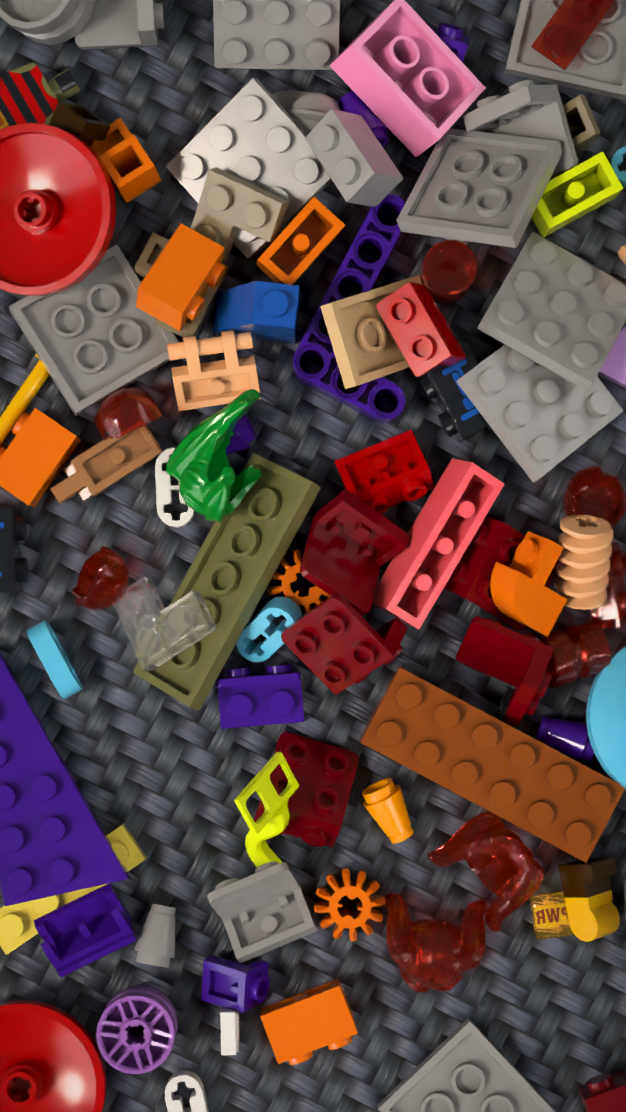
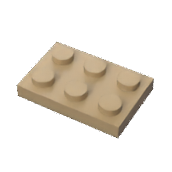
(361, 337)

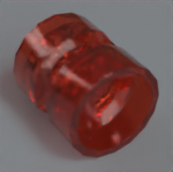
(448, 271)
(576, 652)

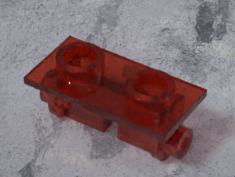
(570, 29)
(616, 593)

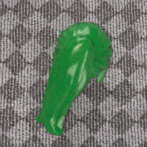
(203, 467)

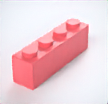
(437, 542)

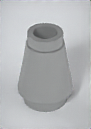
(157, 937)

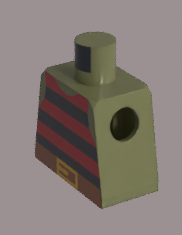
(29, 97)

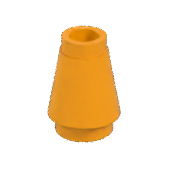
(388, 809)

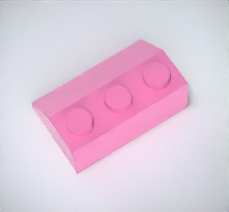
(408, 77)

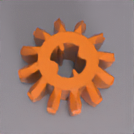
(290, 577)
(346, 918)

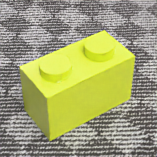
(576, 194)

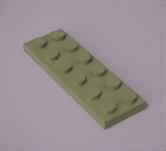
(234, 574)

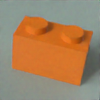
(300, 243)
(181, 277)
(35, 456)
(309, 1022)

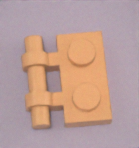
(215, 381)

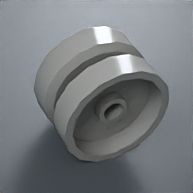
(47, 20)

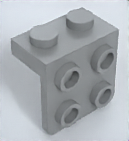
(122, 24)
(527, 112)
(262, 910)

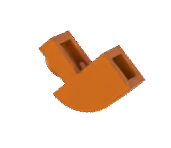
(126, 162)
(521, 589)

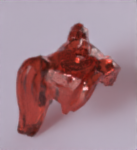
(498, 861)
(434, 950)

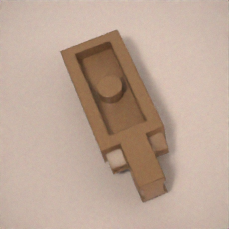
(106, 464)

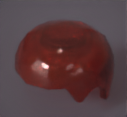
(125, 412)
(596, 495)
(102, 580)

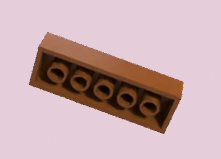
(491, 764)

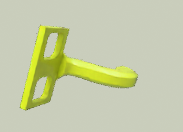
(275, 814)

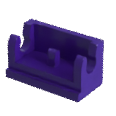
(85, 930)

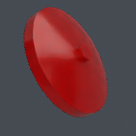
(52, 209)
(48, 1061)

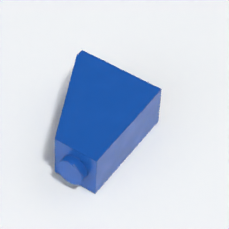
(260, 308)

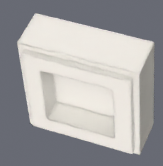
(229, 1031)

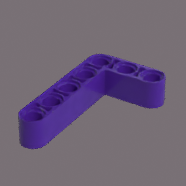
(366, 276)

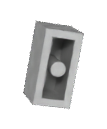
(353, 158)

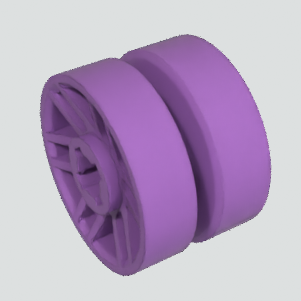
(145, 1049)

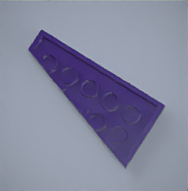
(45, 822)

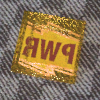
(550, 916)

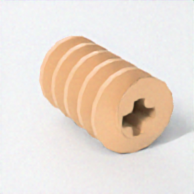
(584, 561)

